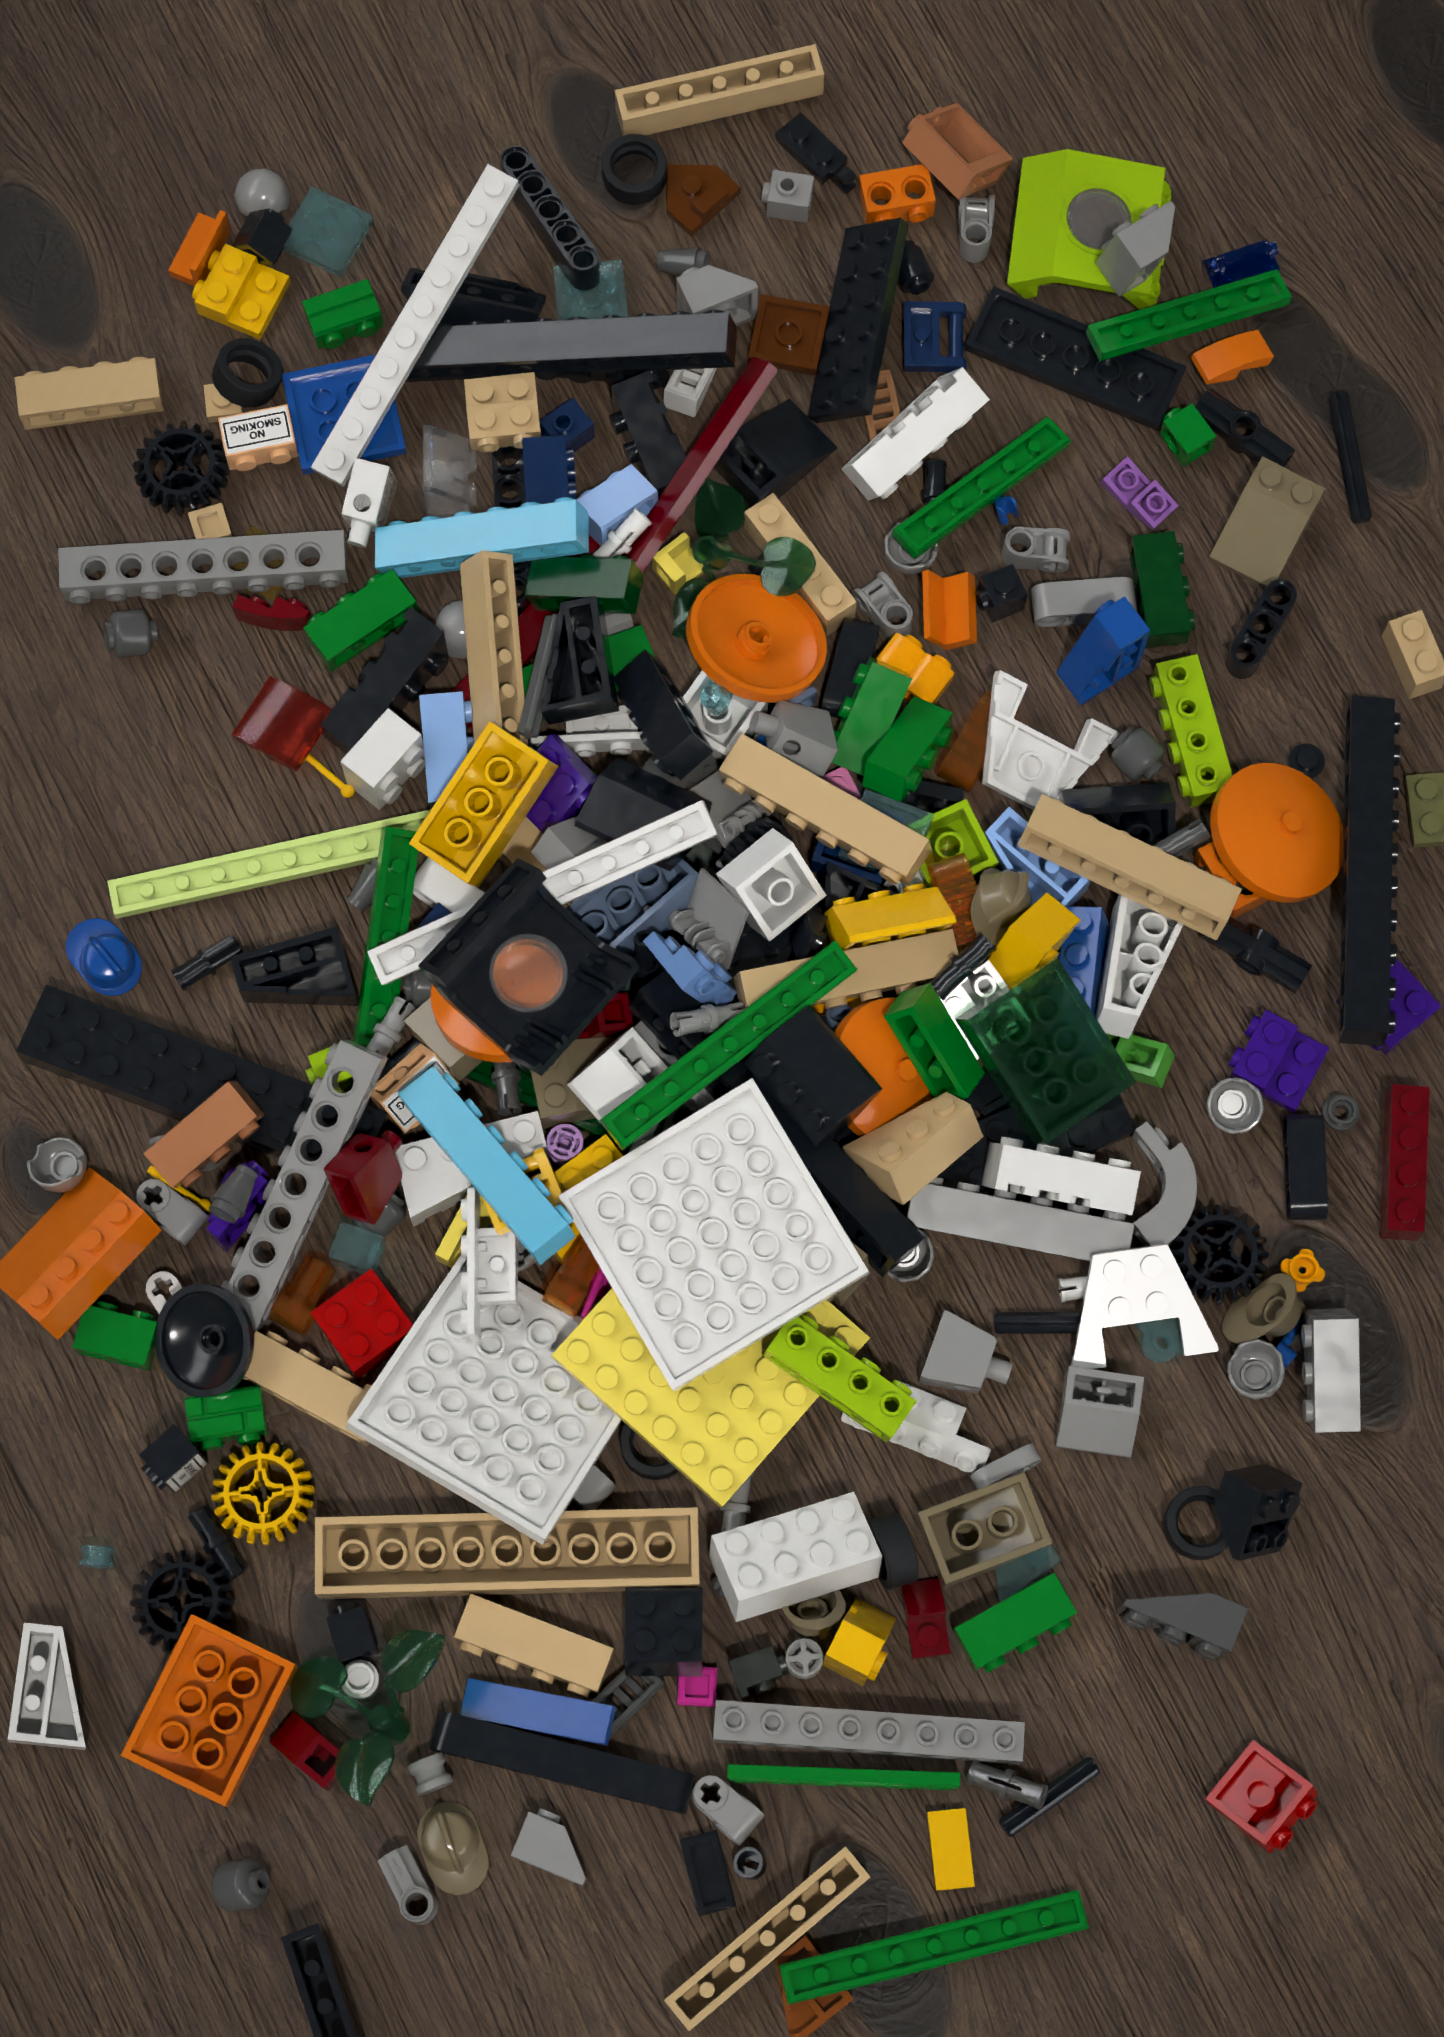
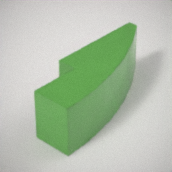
(1144, 1058)

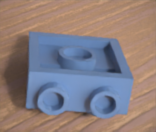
(693, 971)

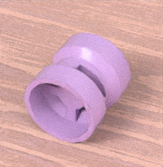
(567, 1149)

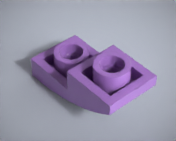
(1137, 494)

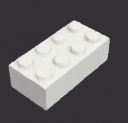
(795, 1556)

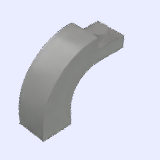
(1177, 1183)

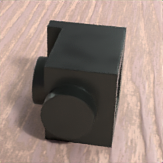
(758, 1671)

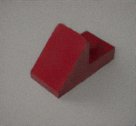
(926, 1619)

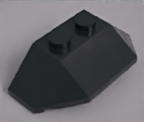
(485, 300)

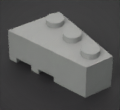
(1331, 1370)

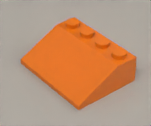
(75, 1252)
(209, 1711)

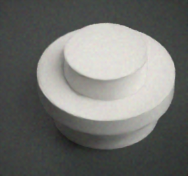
(361, 1679)

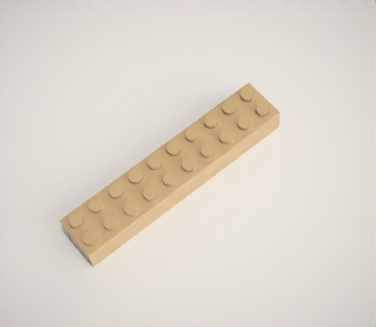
(488, 1557)

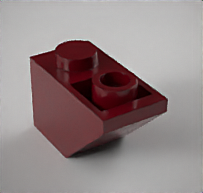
(307, 1750)

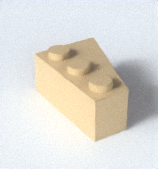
(916, 1146)

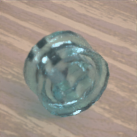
(96, 1557)

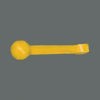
(346, 789)
(203, 1204)

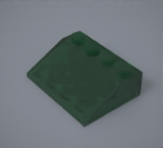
(1045, 1051)

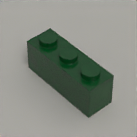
(564, 579)
(1161, 588)

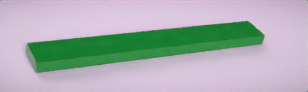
(727, 1045)
(932, 1947)

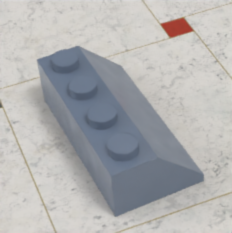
(636, 904)

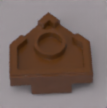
(697, 194)

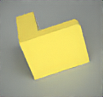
(676, 563)

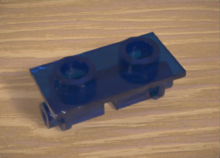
(1242, 263)

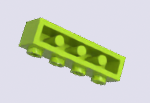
(1191, 727)
(840, 1377)

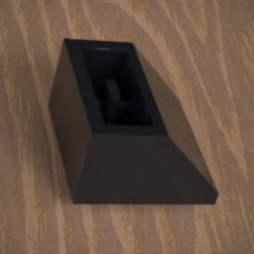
(1256, 1509)

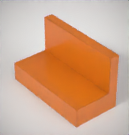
(200, 242)
(949, 609)

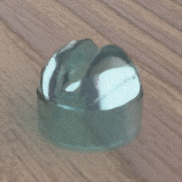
(716, 698)

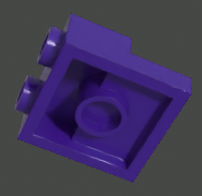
(566, 789)
(1411, 1005)
(1278, 1060)
(226, 1233)

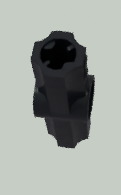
(1226, 418)
(1261, 954)

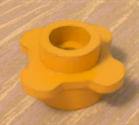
(1306, 1260)

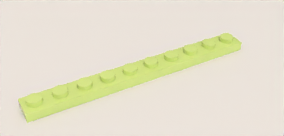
(253, 867)

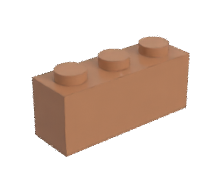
(205, 1135)

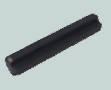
(1037, 1322)
(1057, 1792)

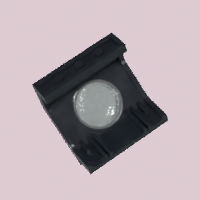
(526, 969)

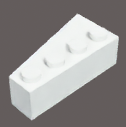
(915, 433)
(1132, 963)
(1060, 1177)
(433, 1180)

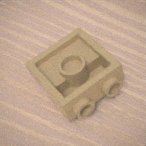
(501, 411)

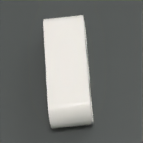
(439, 885)

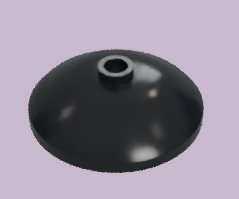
(189, 1342)

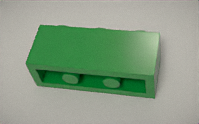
(359, 620)
(868, 712)
(908, 749)
(934, 1042)
(1015, 1624)

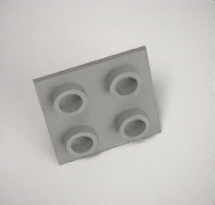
(728, 811)
(711, 920)

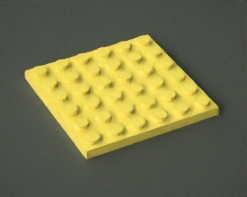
(712, 1426)

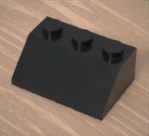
(630, 799)
(1140, 810)
(813, 1076)

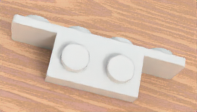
(600, 733)
(490, 1266)
(933, 1430)

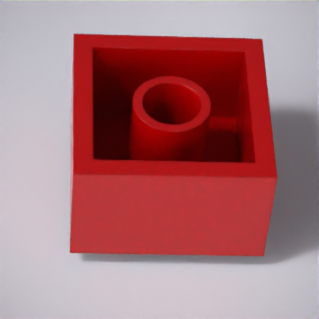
(363, 1323)

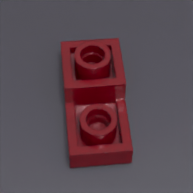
(283, 614)

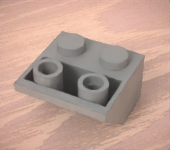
(1137, 248)
(1099, 1411)

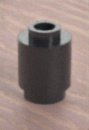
(915, 271)

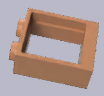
(984, 154)

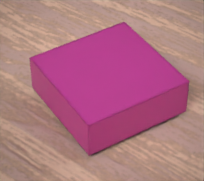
(698, 1690)

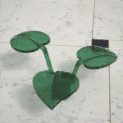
(718, 513)
(366, 1763)

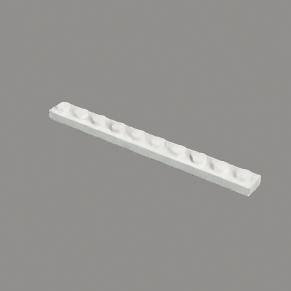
(415, 325)
(564, 882)

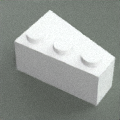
(44, 1692)

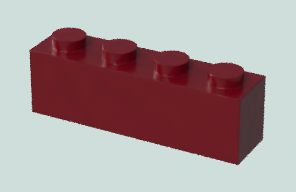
(1404, 1162)

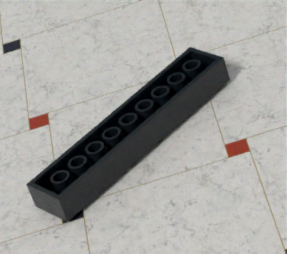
(167, 1069)

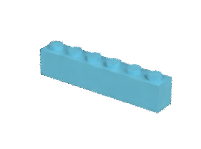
(444, 543)
(487, 1165)

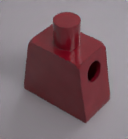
(365, 1175)

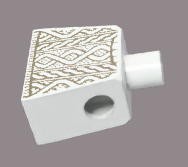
(372, 487)

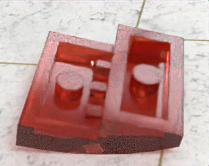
(282, 723)

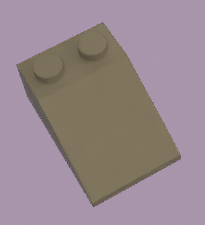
(1267, 523)
(554, 1098)
(983, 1530)

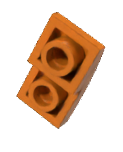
(1227, 357)

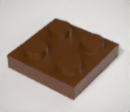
(789, 333)

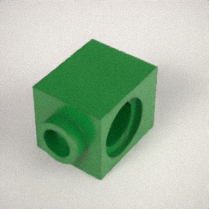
(1187, 434)

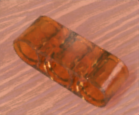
(967, 755)
(958, 886)

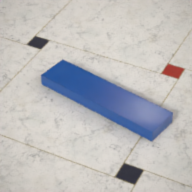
(538, 1711)

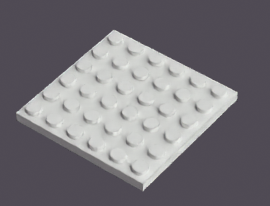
(713, 1234)
(492, 1412)

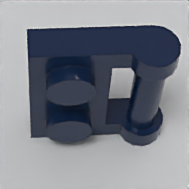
(922, 336)

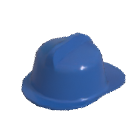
(103, 957)

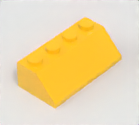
(483, 805)

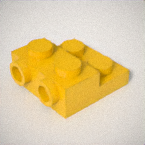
(240, 291)

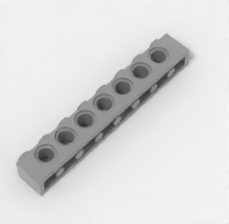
(79, 563)
(365, 1069)
(869, 1732)

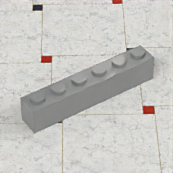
(1016, 1222)

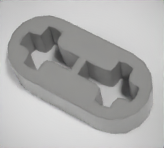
(1007, 1466)

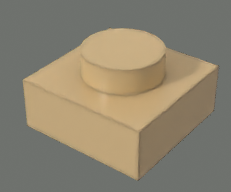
(217, 405)
(210, 522)

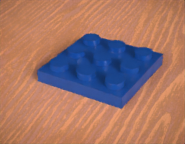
(318, 400)

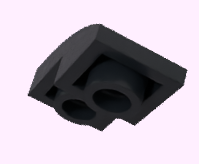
(807, 932)

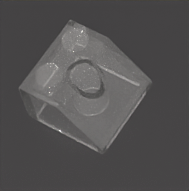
(447, 473)

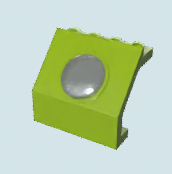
(1069, 211)

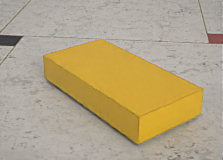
(950, 1849)

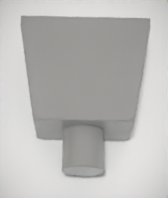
(798, 734)
(962, 1357)

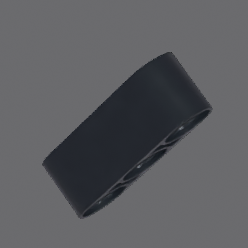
(1267, 614)
(854, 647)
(1305, 1167)

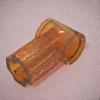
(571, 1285)
(304, 1294)

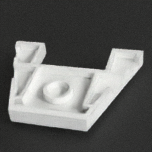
(1026, 762)
(1133, 1289)

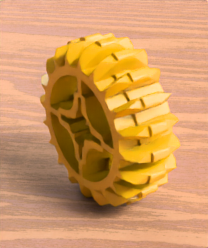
(279, 1493)

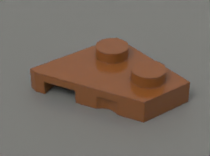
(808, 2015)

